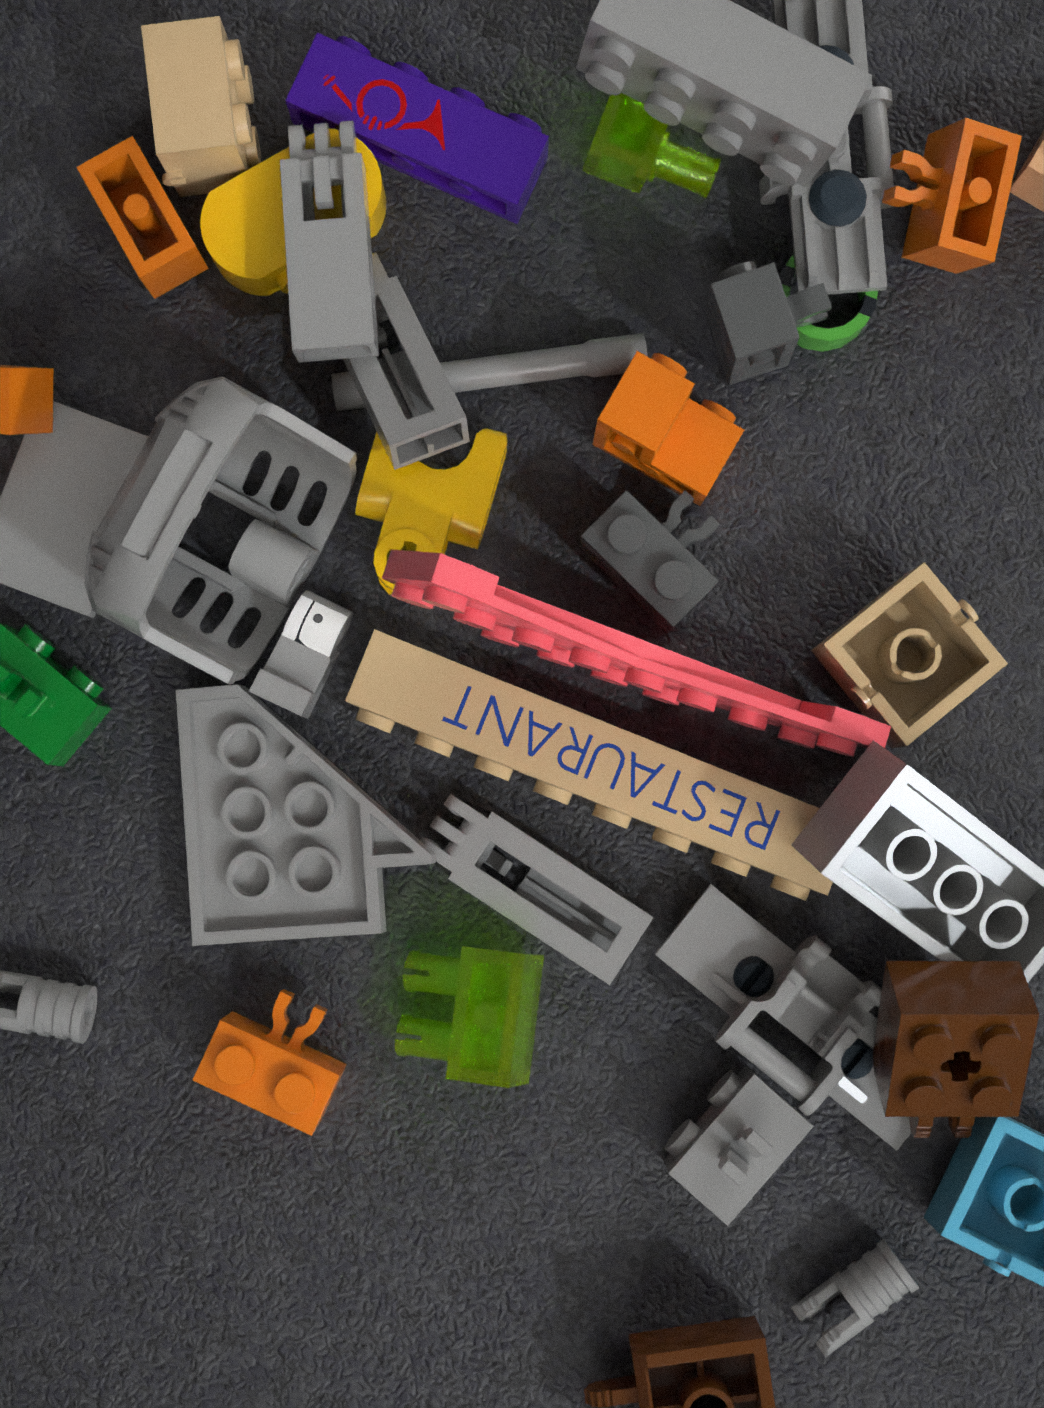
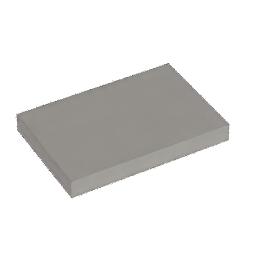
(56, 501)

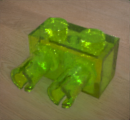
(635, 149)
(491, 1017)

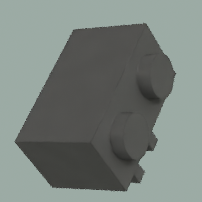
(755, 320)
(649, 560)

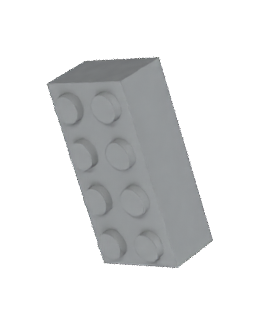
(726, 77)
(927, 865)

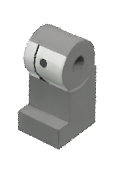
(304, 654)

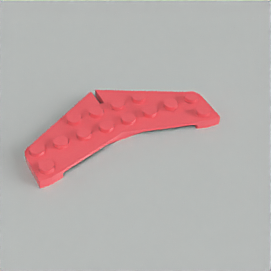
(619, 658)

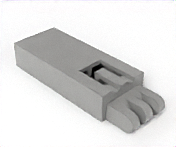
(328, 258)
(406, 390)
(554, 898)

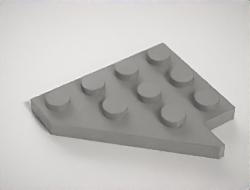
(277, 829)

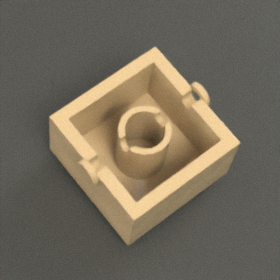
(199, 104)
(910, 655)

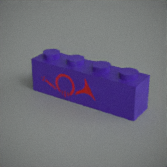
(421, 127)

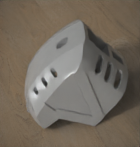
(199, 447)

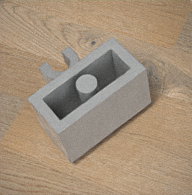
(735, 1143)

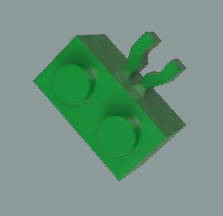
(42, 701)

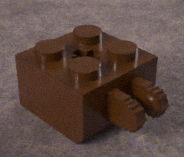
(953, 1042)
(693, 1361)

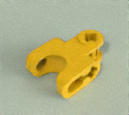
(428, 505)

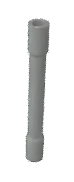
(591, 359)

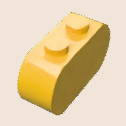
(246, 222)

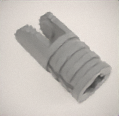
(48, 1007)
(868, 1287)

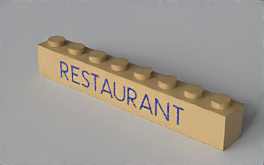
(587, 759)

